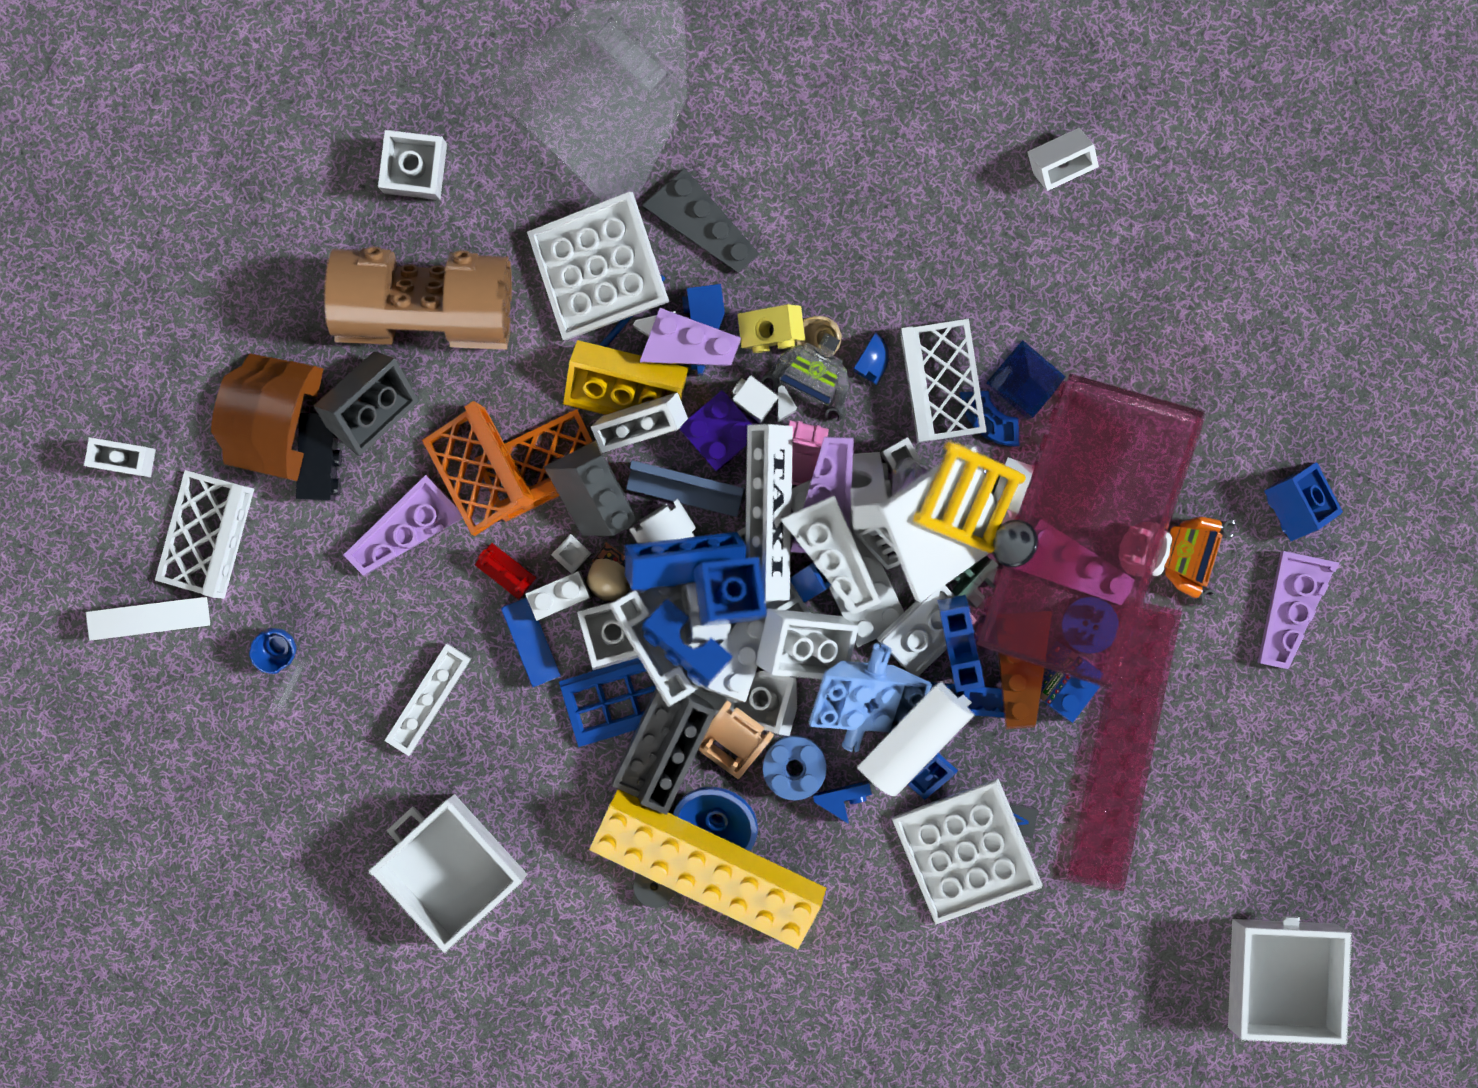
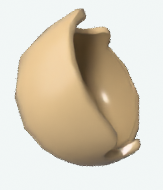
(816, 327)
(607, 580)

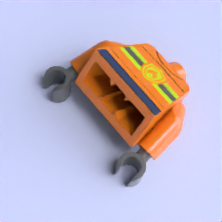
(1194, 554)

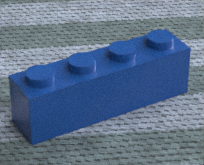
(673, 560)

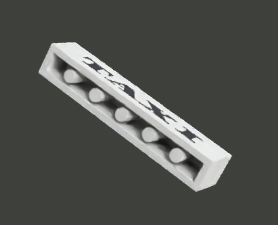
(767, 502)

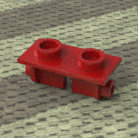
(505, 571)

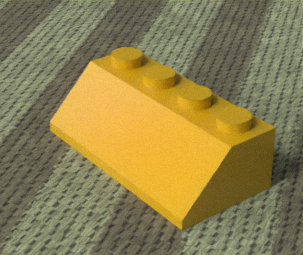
(614, 380)

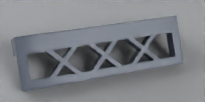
(687, 488)

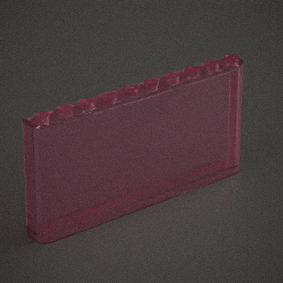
(1100, 525)

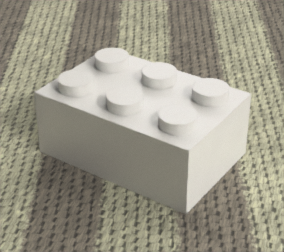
(804, 643)

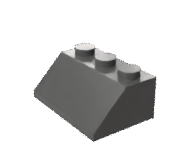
(367, 402)
(591, 492)

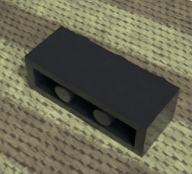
(320, 460)

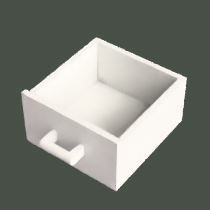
(447, 871)

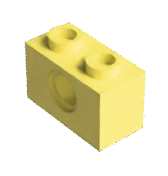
(755, 328)

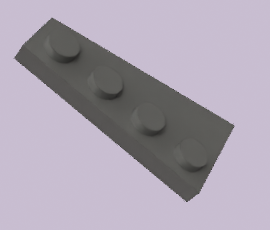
(697, 217)

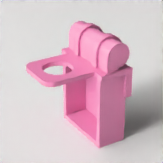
(805, 450)

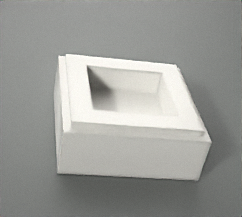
(571, 554)

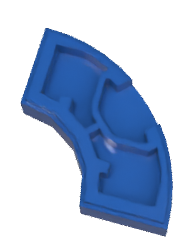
(999, 427)

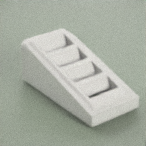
(874, 543)

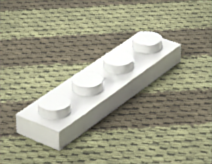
(428, 699)

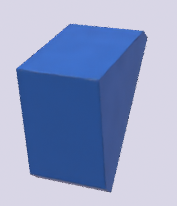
(932, 776)

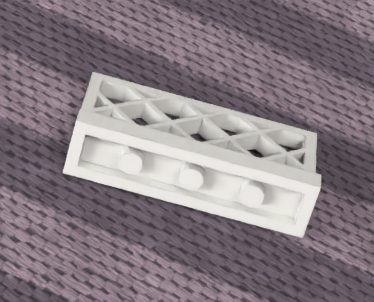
(918, 387)
(225, 545)

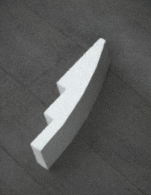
(147, 618)

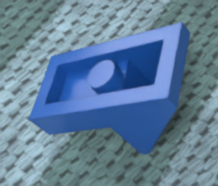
(834, 799)

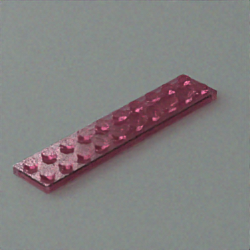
(1124, 753)

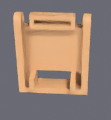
(739, 735)

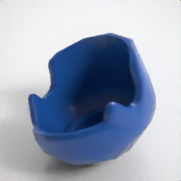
(265, 656)

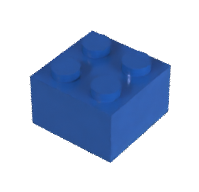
(729, 591)

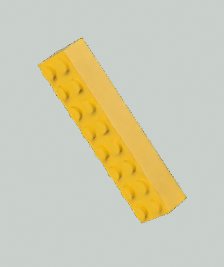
(708, 869)

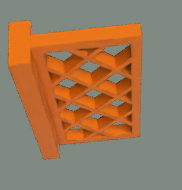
(500, 460)
(544, 489)

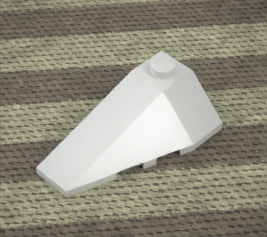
(769, 701)

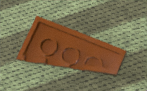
(1020, 691)

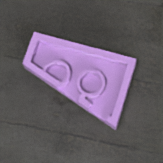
(686, 341)

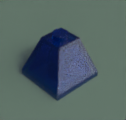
(1026, 380)

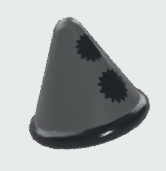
(1015, 543)

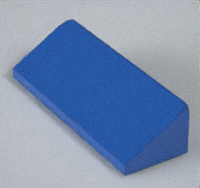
(530, 642)

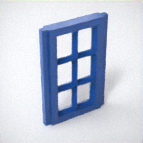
(597, 679)

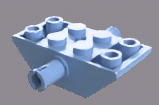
(866, 697)

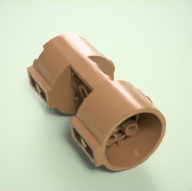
(374, 297)

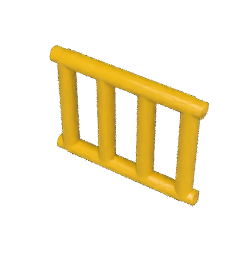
(973, 461)

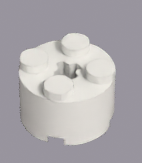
(664, 525)

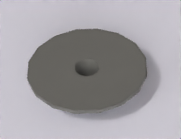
(650, 892)

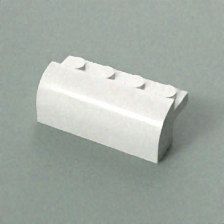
(916, 739)

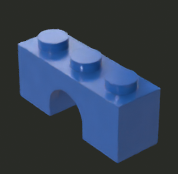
(961, 643)
(701, 663)

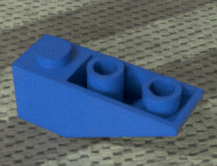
(706, 307)

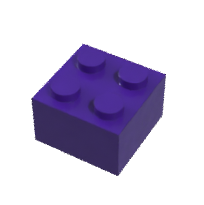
(717, 431)

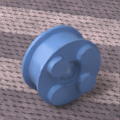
(794, 786)

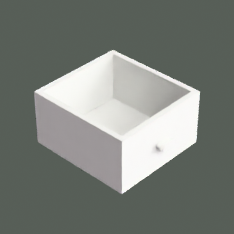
(1289, 981)

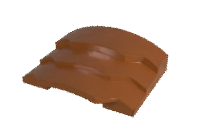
(260, 413)

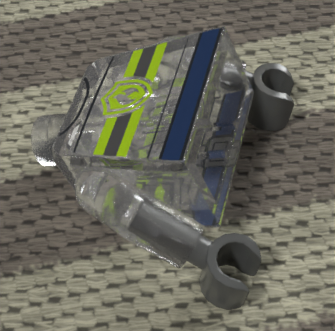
(813, 373)

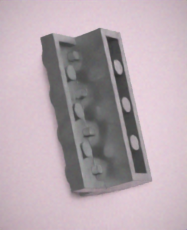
(663, 749)

